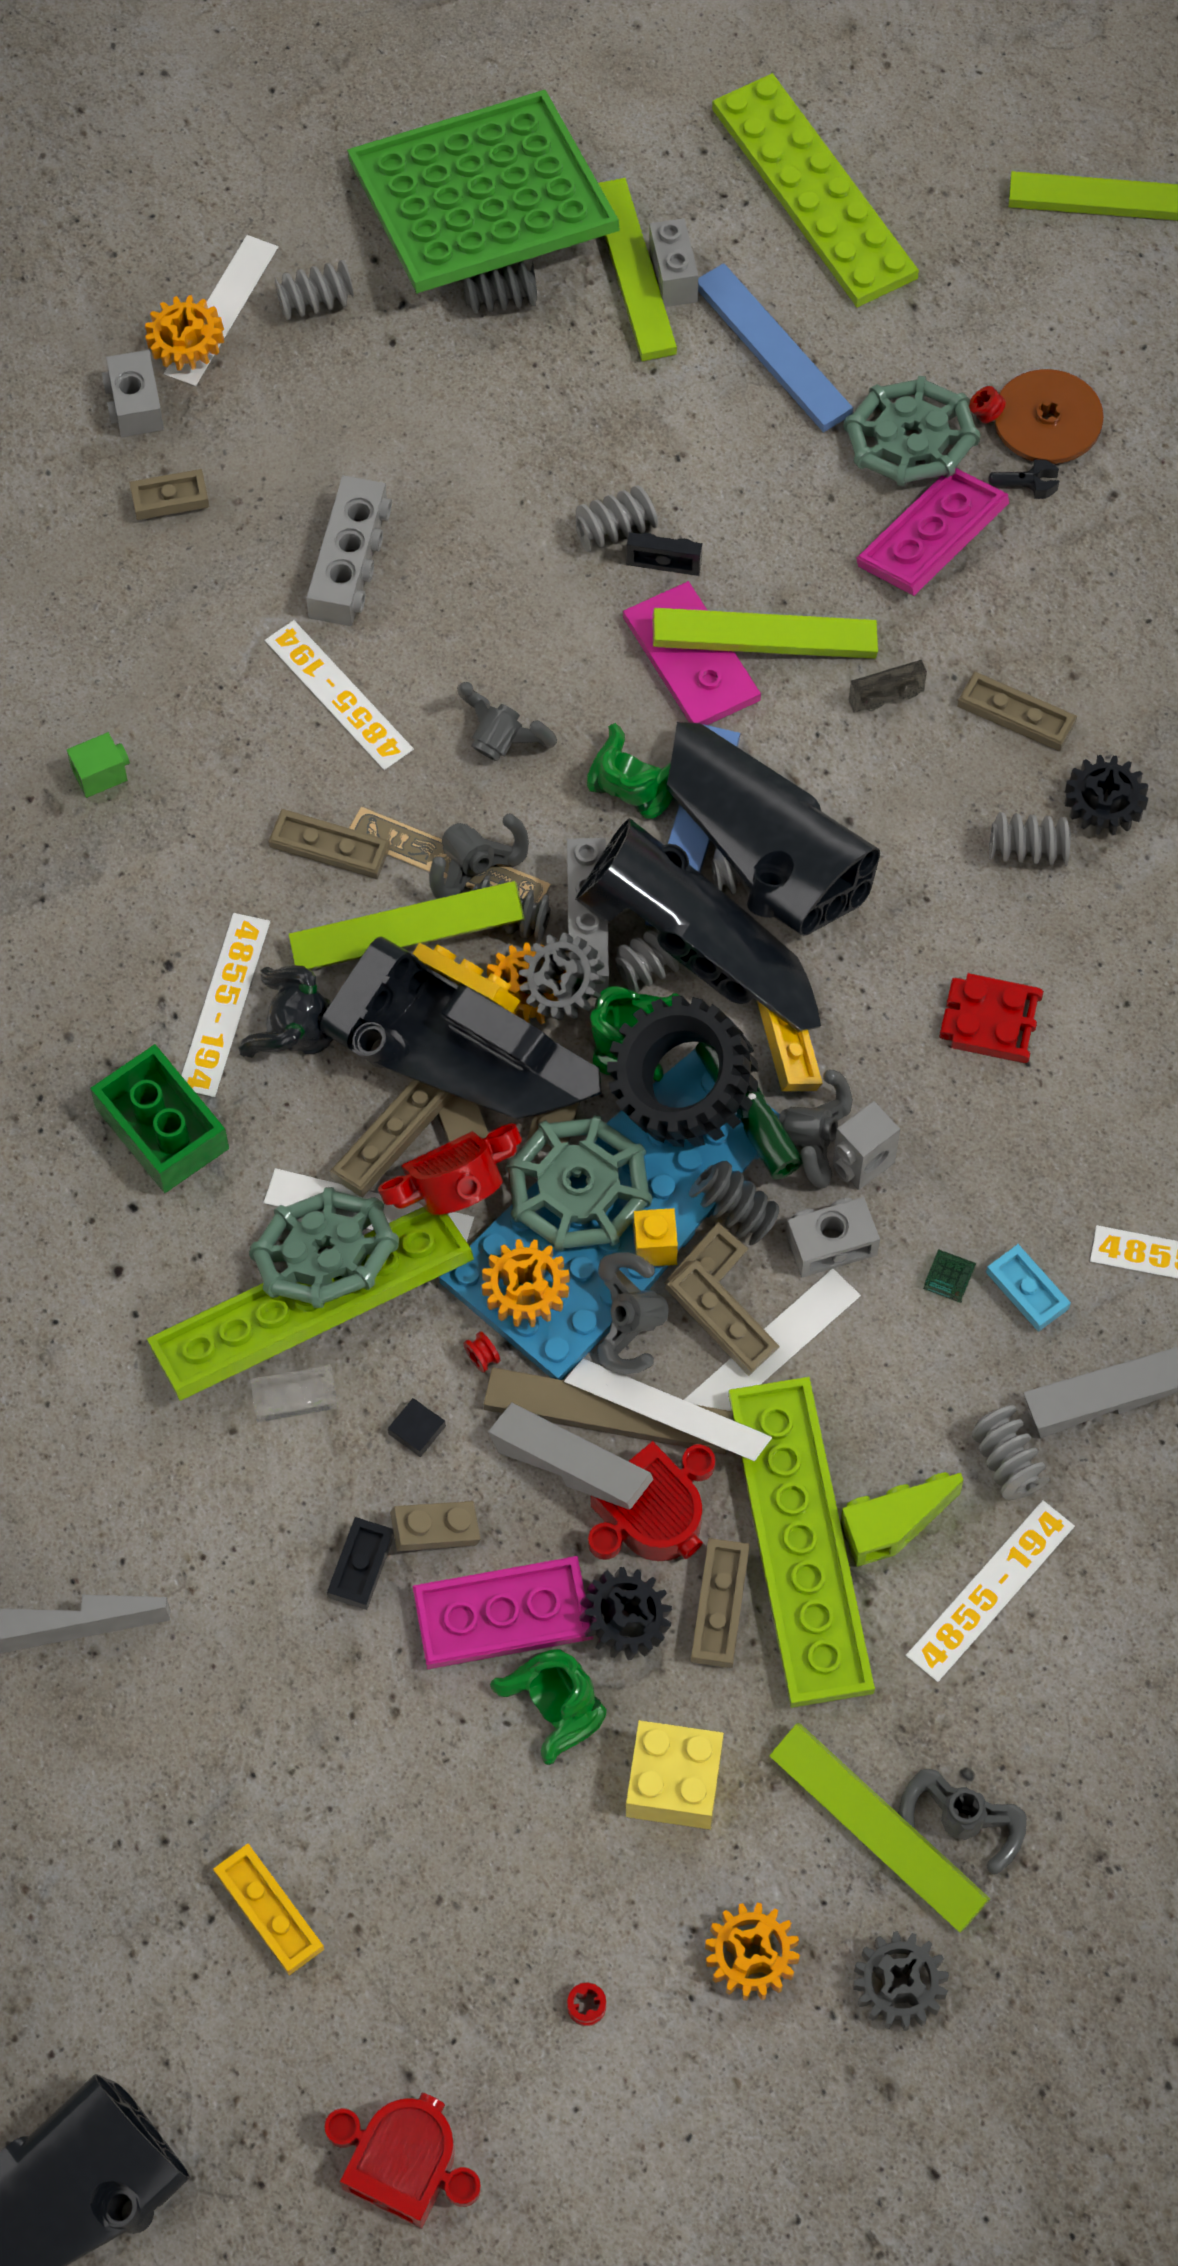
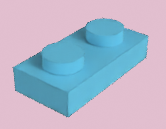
(1028, 1287)

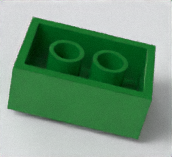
(160, 1118)

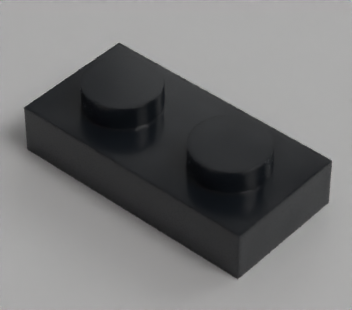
(664, 554)
(360, 1563)

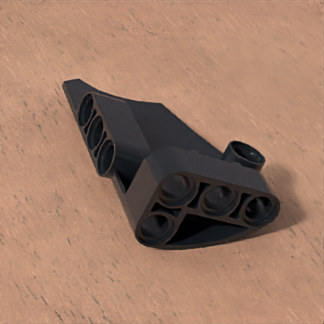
(770, 832)
(699, 925)
(452, 1037)
(77, 2172)

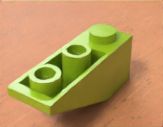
(889, 1522)

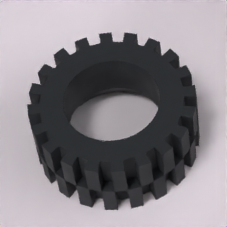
(657, 1035)

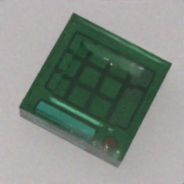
(949, 1275)

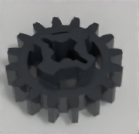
(1125, 797)
(629, 1594)

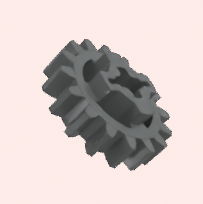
(576, 984)
(912, 1993)

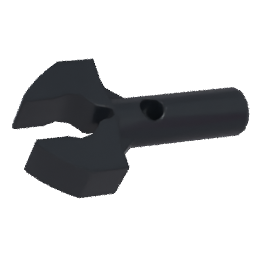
(1029, 479)

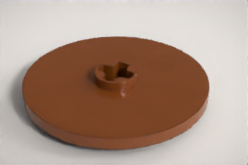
(1061, 437)

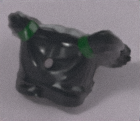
(291, 1014)

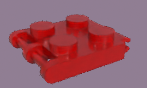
(987, 1017)

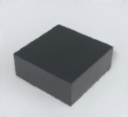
(416, 1427)

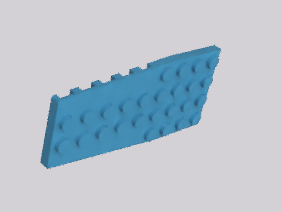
(586, 1313)

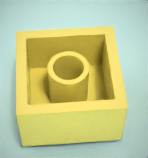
(674, 1774)

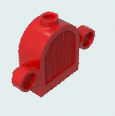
(453, 1173)
(666, 1515)
(403, 2158)

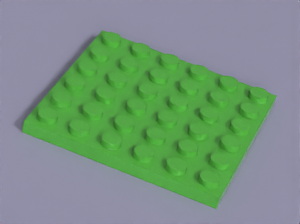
(482, 191)

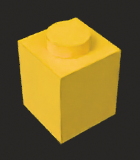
(656, 1236)

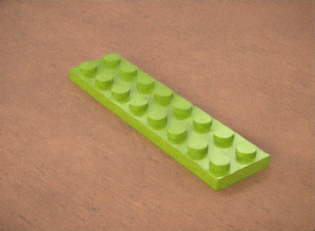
(815, 190)
(259, 1326)
(802, 1546)

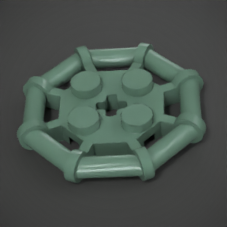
(911, 414)
(578, 1204)
(322, 1230)

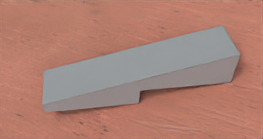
(1103, 1391)
(576, 1460)
(97, 1616)

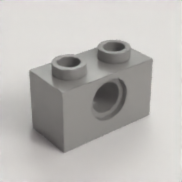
(673, 262)
(134, 393)
(865, 1146)
(819, 1253)

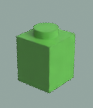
(98, 764)

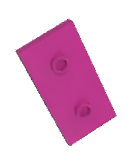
(932, 531)
(701, 681)
(501, 1612)

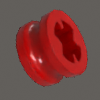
(987, 404)
(481, 1351)
(592, 2016)

